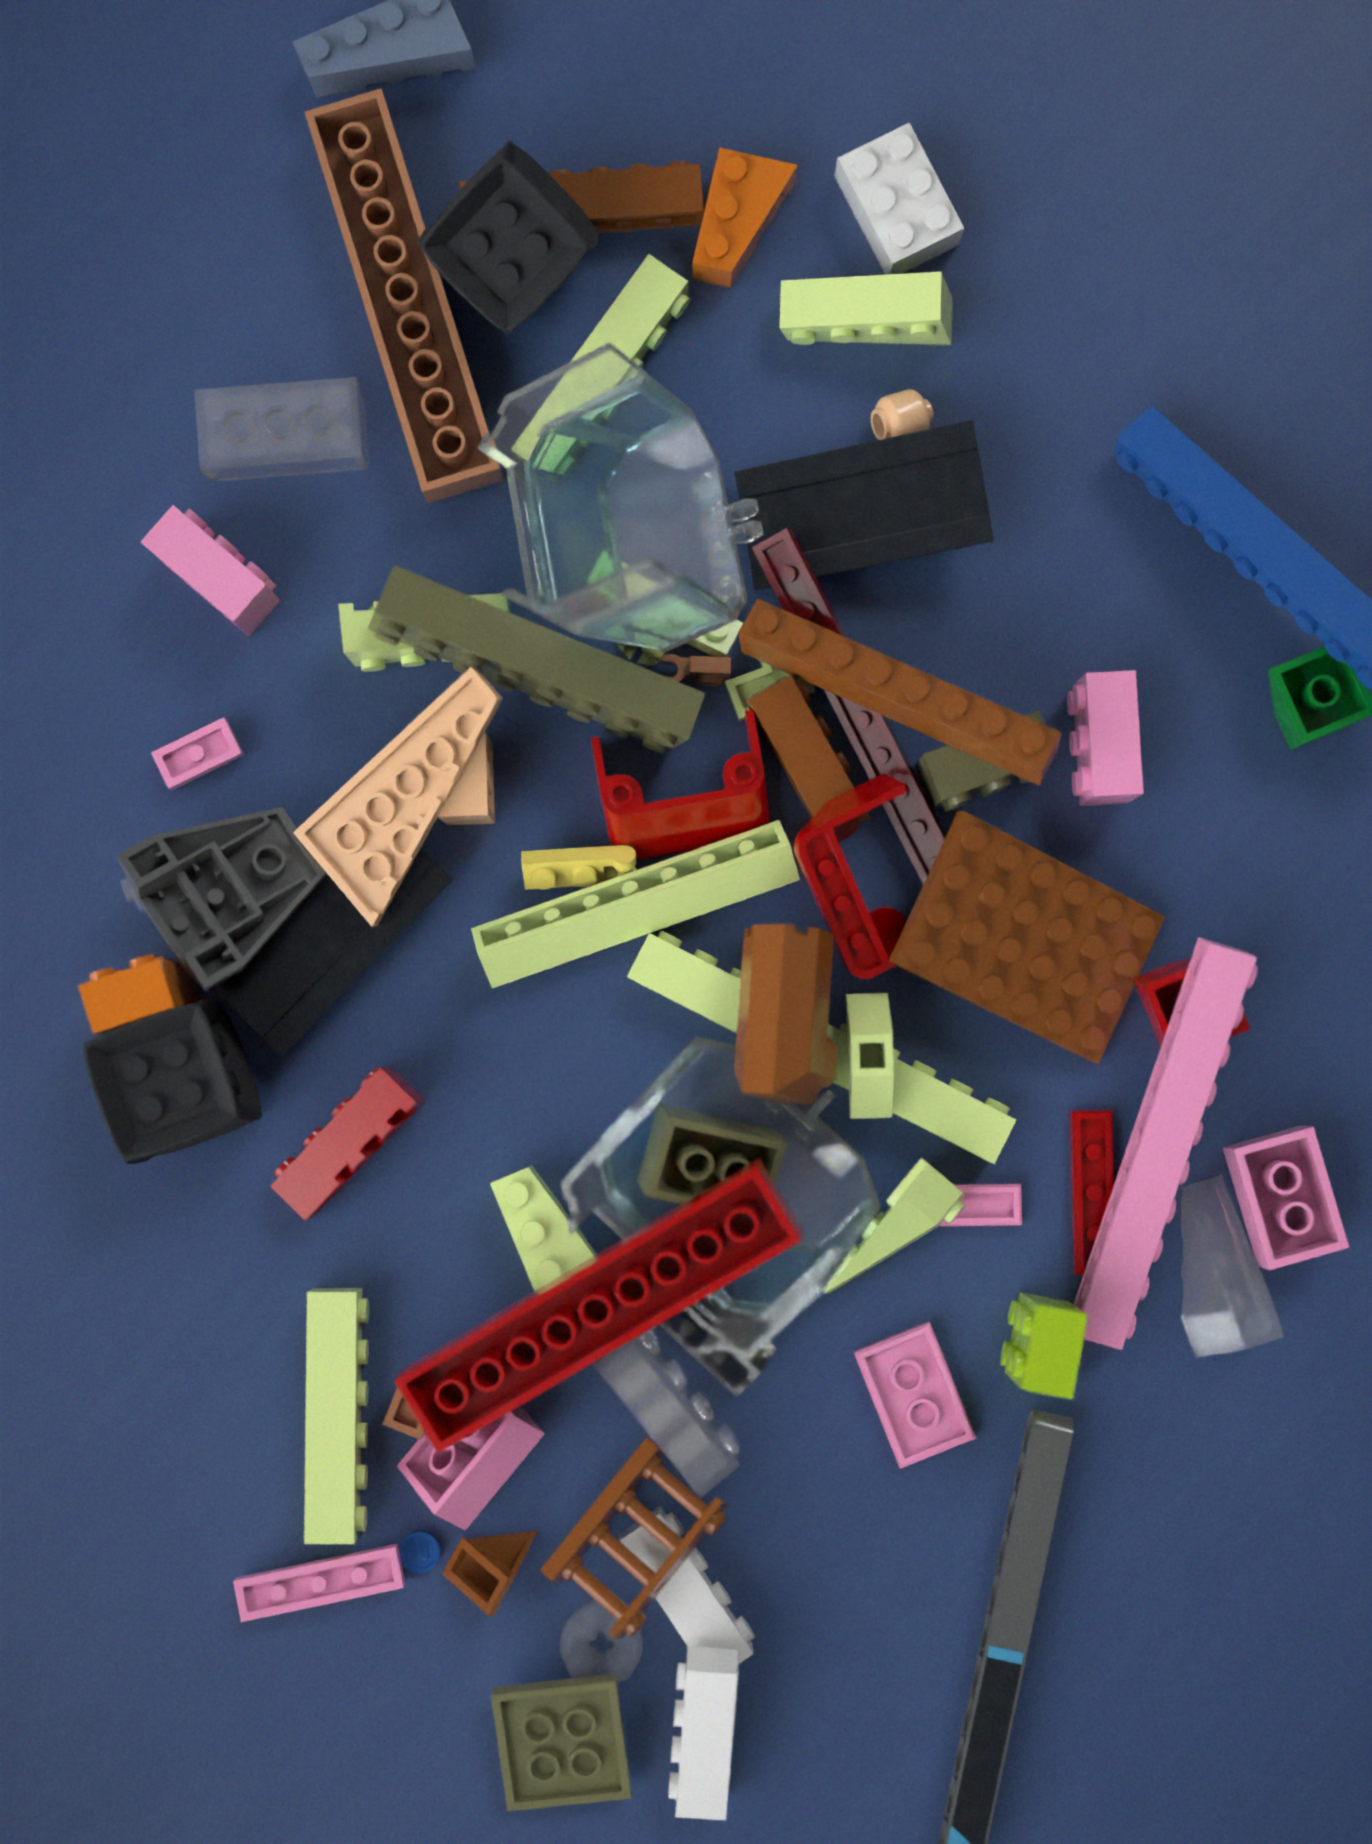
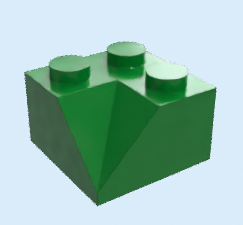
(1316, 697)

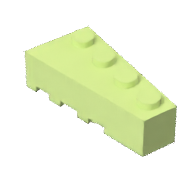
(539, 1227)

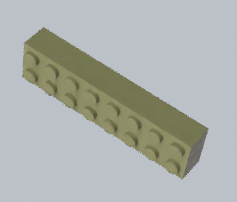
(535, 661)

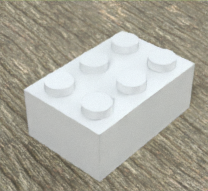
(898, 200)

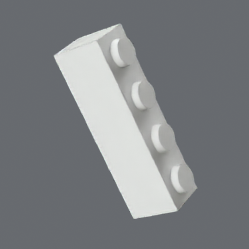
(689, 1597)
(706, 1732)

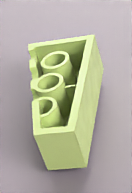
(868, 309)
(371, 653)

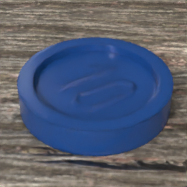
(419, 1551)

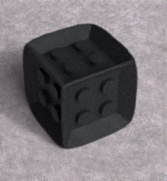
(509, 238)
(172, 1080)

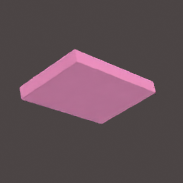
(914, 1394)

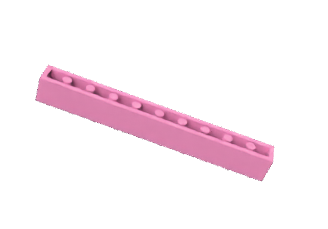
(1163, 1139)

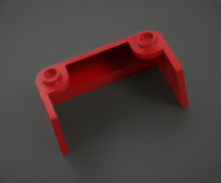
(690, 820)
(860, 936)

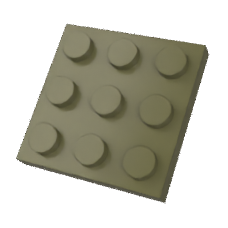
(561, 1742)

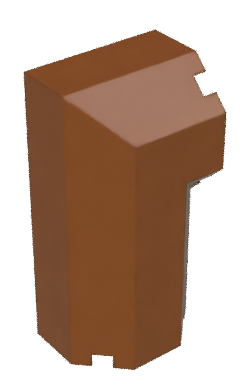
(785, 1014)

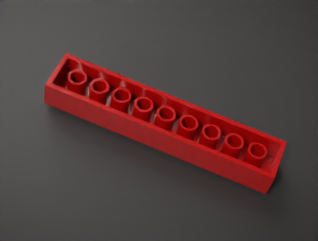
(599, 1305)

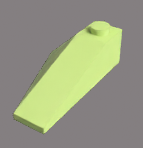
(915, 1209)

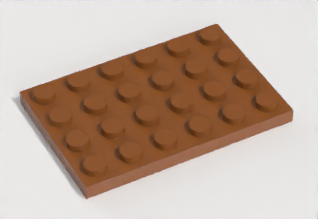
(1027, 937)

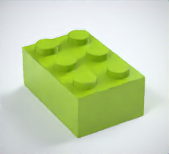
(1044, 1344)

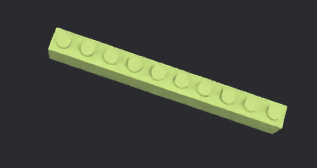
(916, 1093)

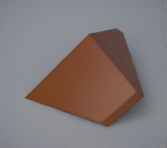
(487, 1567)

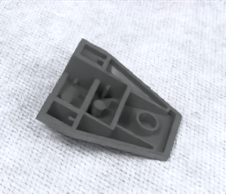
(221, 888)

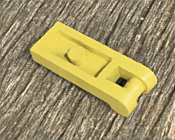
(575, 866)

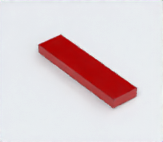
(1090, 1178)

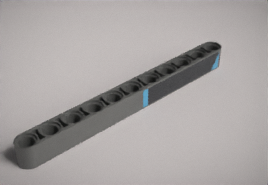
(1007, 1629)

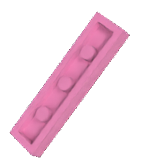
(319, 1582)

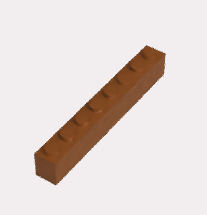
(899, 692)

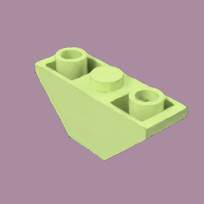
(869, 1055)

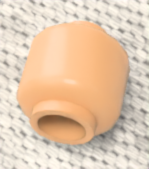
(901, 414)

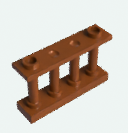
(594, 1531)

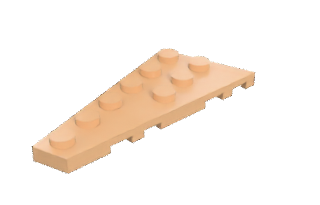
(386, 810)

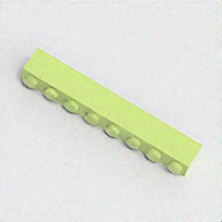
(635, 904)

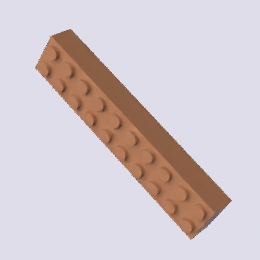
(403, 295)

